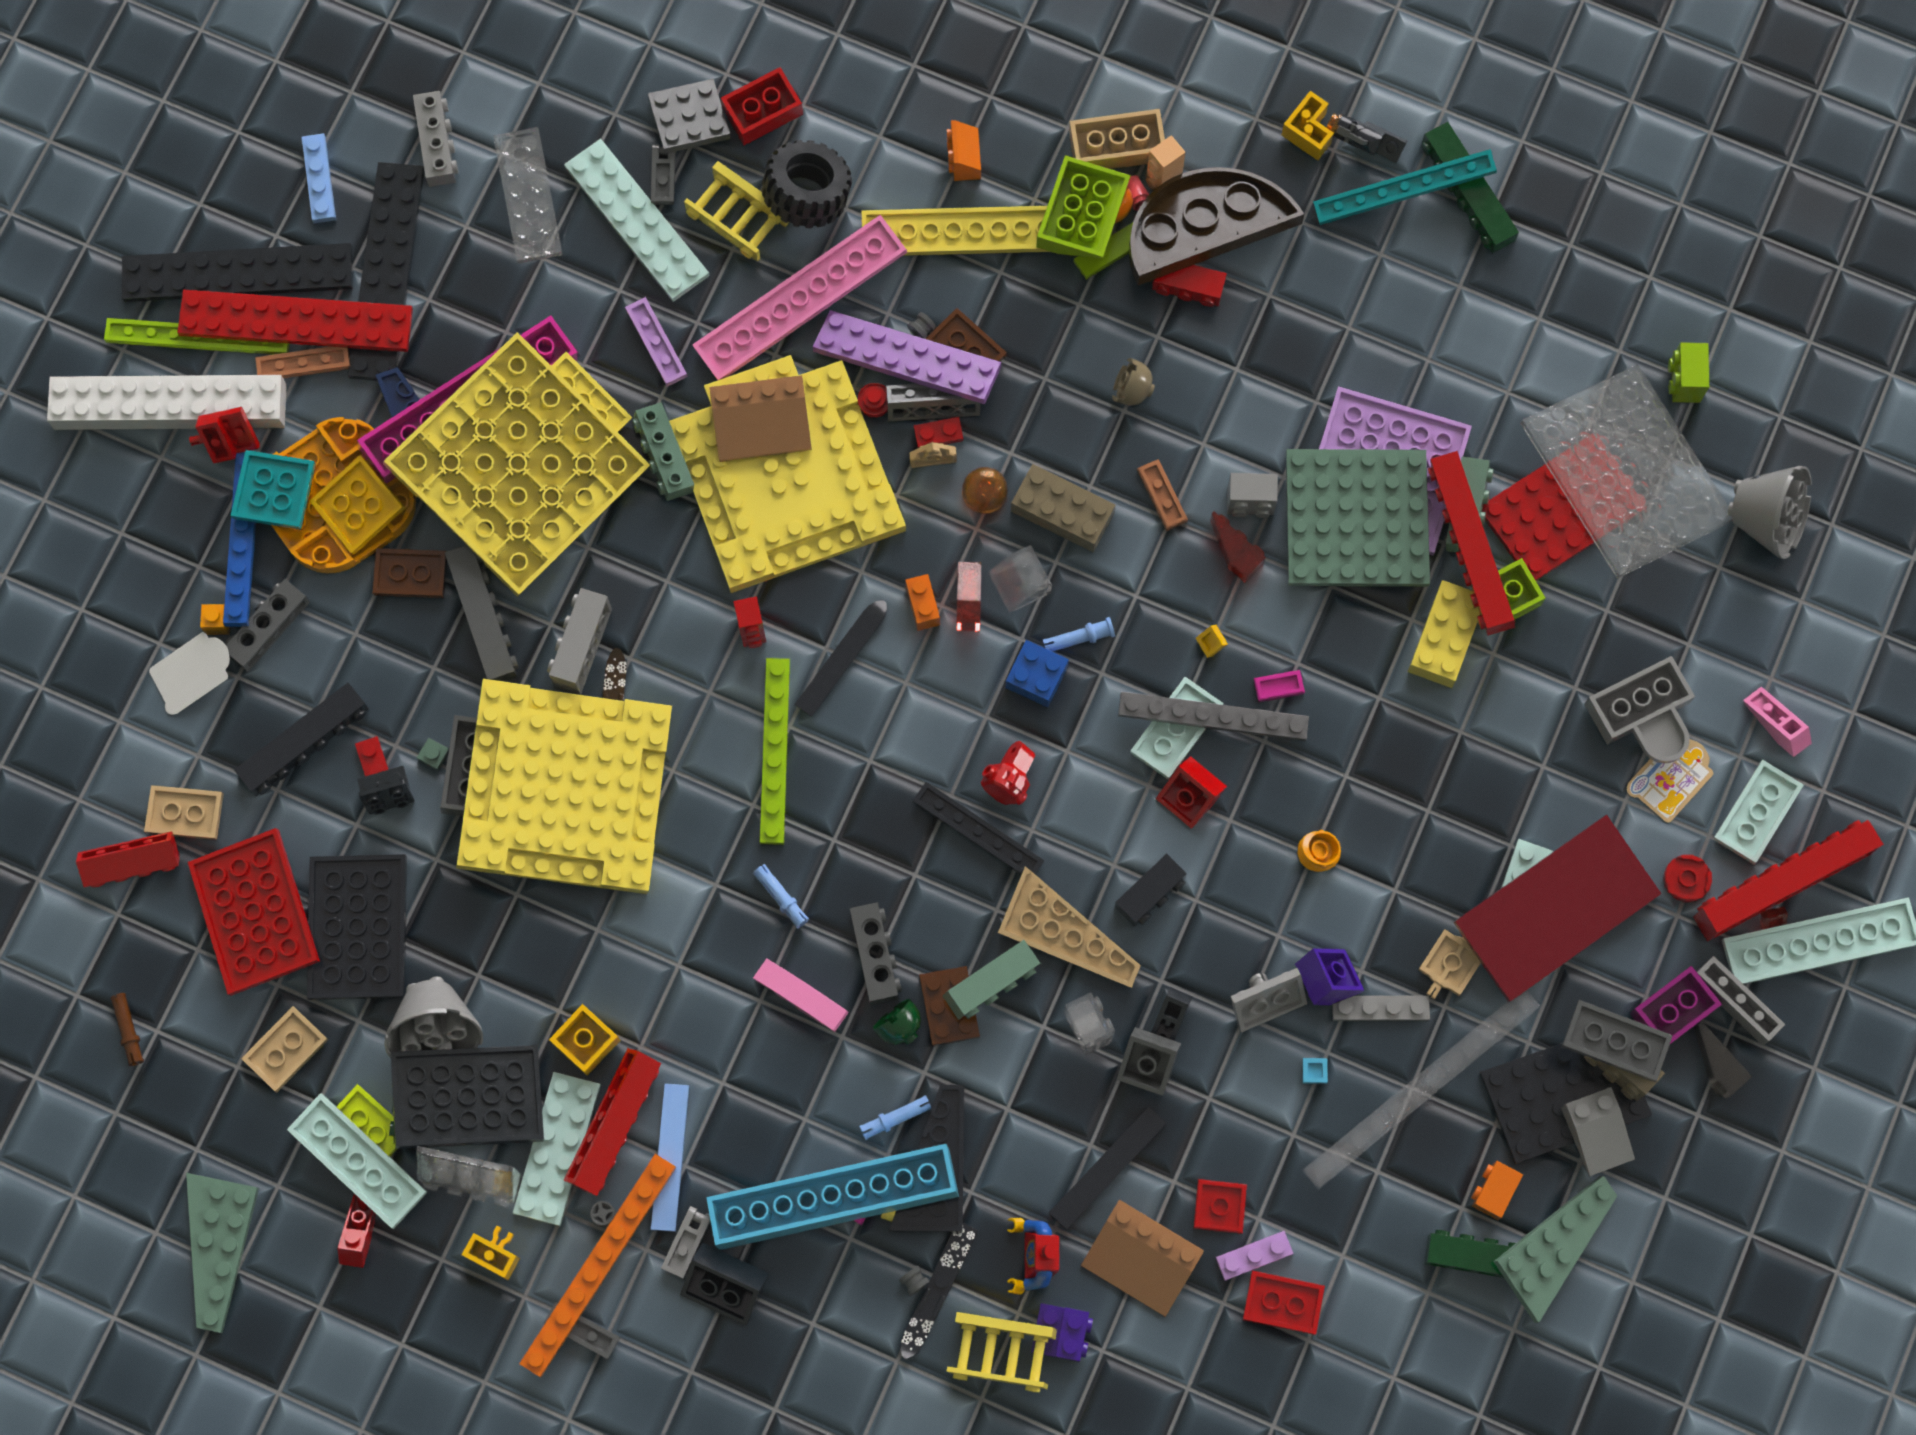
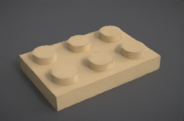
(184, 812)
(284, 1049)

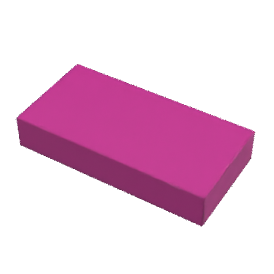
(1279, 686)

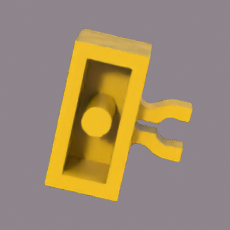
(491, 1255)

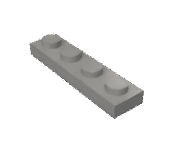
(1382, 1008)

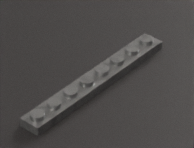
(1213, 716)

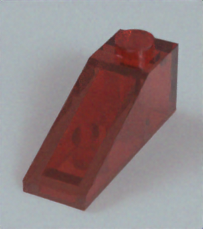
(969, 596)

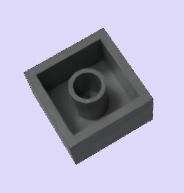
(1148, 1061)

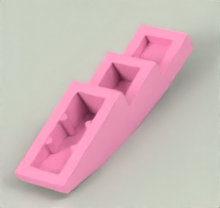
(800, 995)

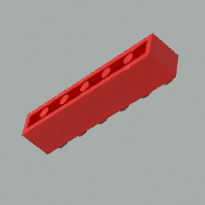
(612, 1122)

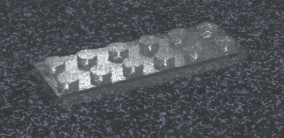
(528, 195)

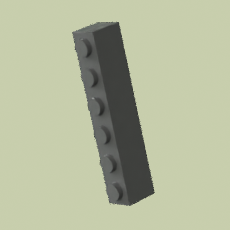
(481, 615)

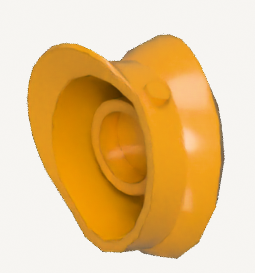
(1319, 851)

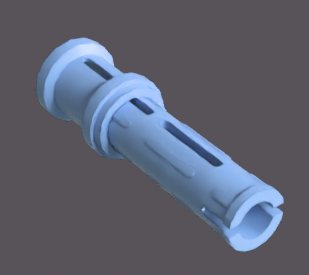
(1090, 633)

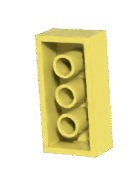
(1445, 635)

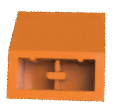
(963, 151)

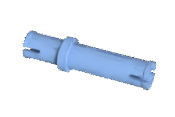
(778, 893)
(895, 1117)

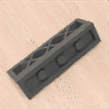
(914, 396)

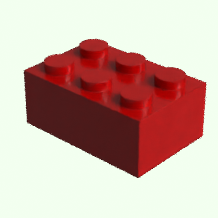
(762, 106)

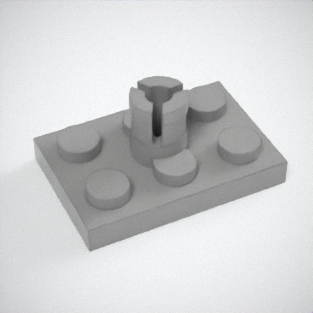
(1268, 998)

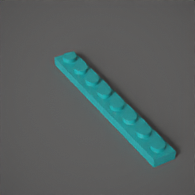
(1405, 187)

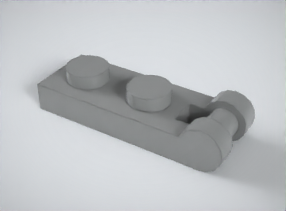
(686, 1243)

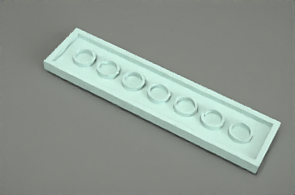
(636, 220)
(1821, 941)

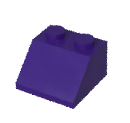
(1328, 976)

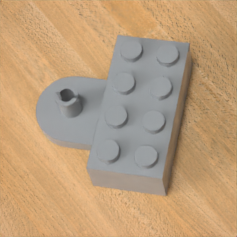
(1648, 708)

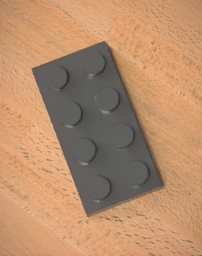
(1617, 1041)

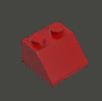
(1191, 792)

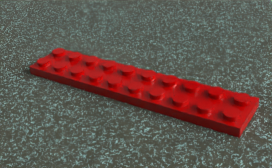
(295, 320)

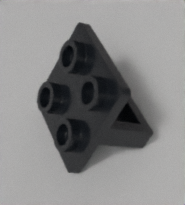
(385, 790)

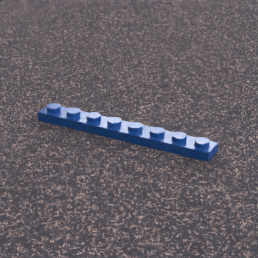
(239, 564)

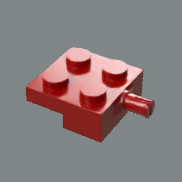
(225, 434)

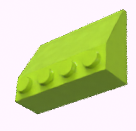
(1082, 209)

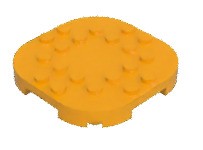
(316, 544)

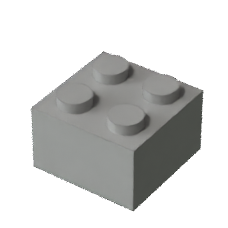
(1252, 494)

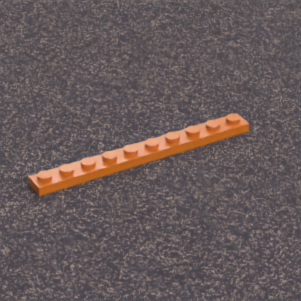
(597, 1266)

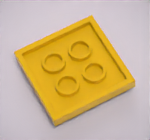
(357, 504)

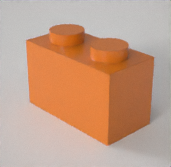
(922, 602)
(1496, 1190)

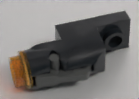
(1367, 137)

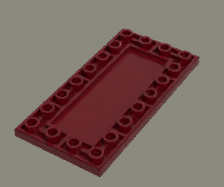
(1557, 908)

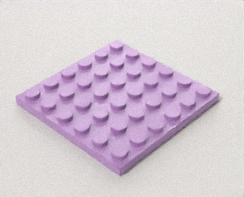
(1378, 424)

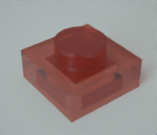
(1773, 918)

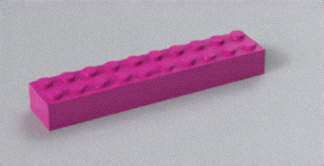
(379, 443)

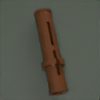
(129, 1040)

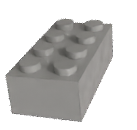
(580, 641)

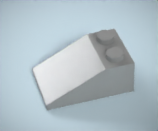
(1599, 1131)

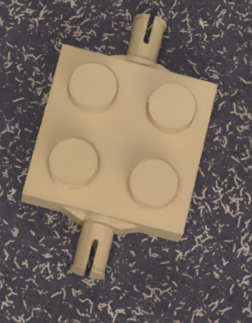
(1449, 964)

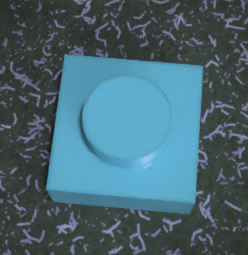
(1314, 1071)

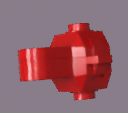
(1008, 779)

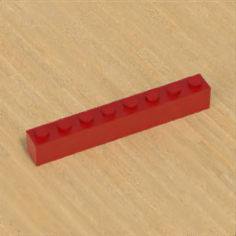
(1472, 544)

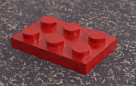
(1283, 1302)

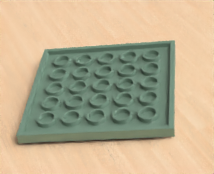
(1357, 517)

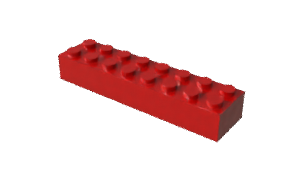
(1788, 880)

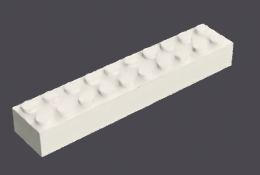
(162, 400)

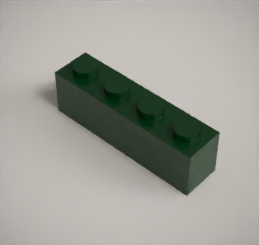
(1464, 1253)

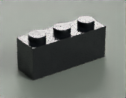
(1151, 891)

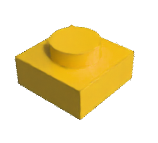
(1211, 641)

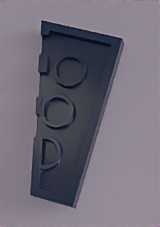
(396, 391)

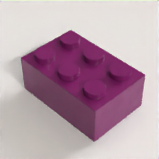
(1678, 1005)

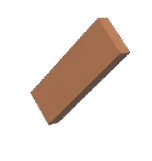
(1162, 495)

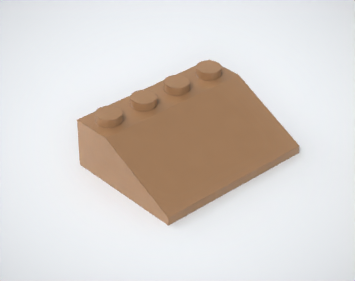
(760, 418)
(1142, 1258)

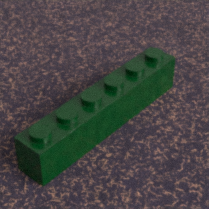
(1474, 196)

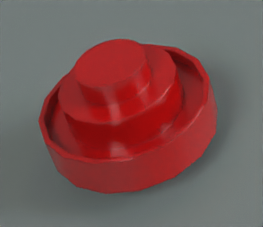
(873, 400)

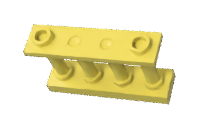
(740, 189)
(1017, 1331)

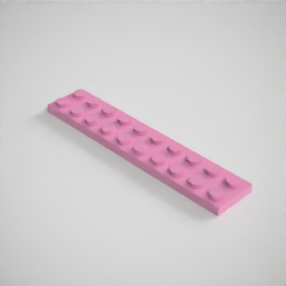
(800, 298)

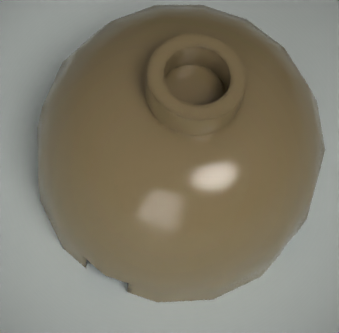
(1133, 383)

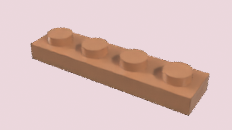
(304, 362)

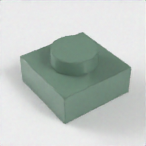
(433, 754)

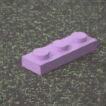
(1254, 1255)

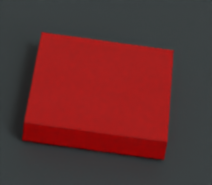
(1220, 1206)

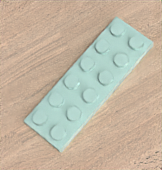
(565, 1124)
(357, 1161)

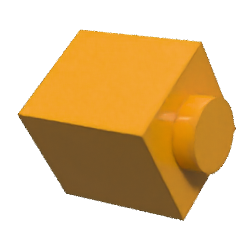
(212, 619)

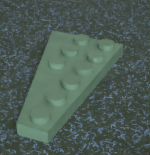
(218, 1232)
(1548, 1253)

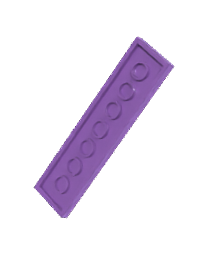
(907, 357)

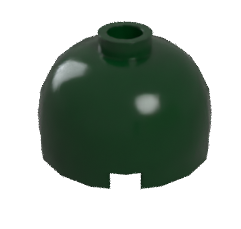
(899, 1024)

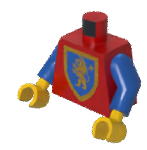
(1040, 1255)

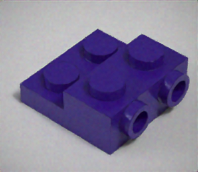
(1071, 1330)

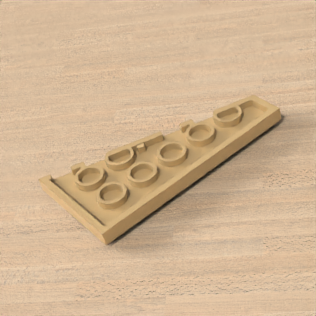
(1060, 930)

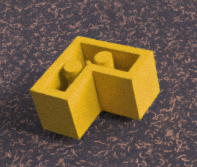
(1304, 126)

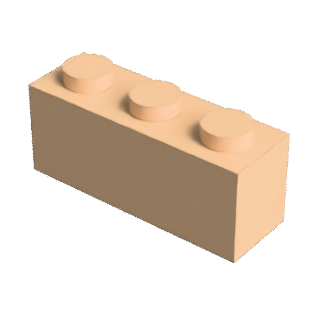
(1164, 162)

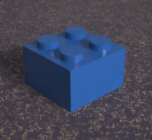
(1037, 673)

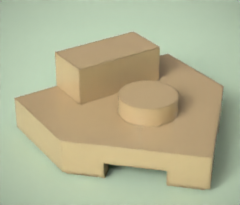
(933, 454)

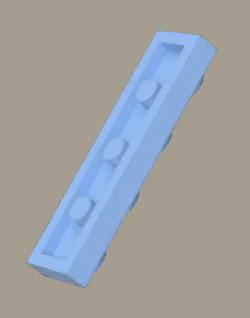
(318, 178)

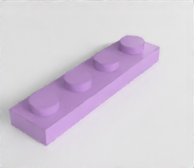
(656, 341)

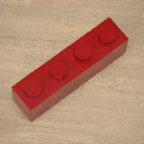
(128, 859)

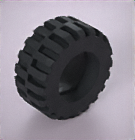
(809, 162)

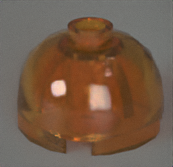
(984, 490)

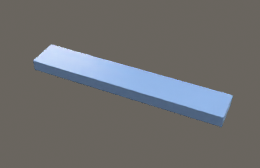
(671, 1149)

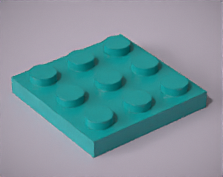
(273, 489)

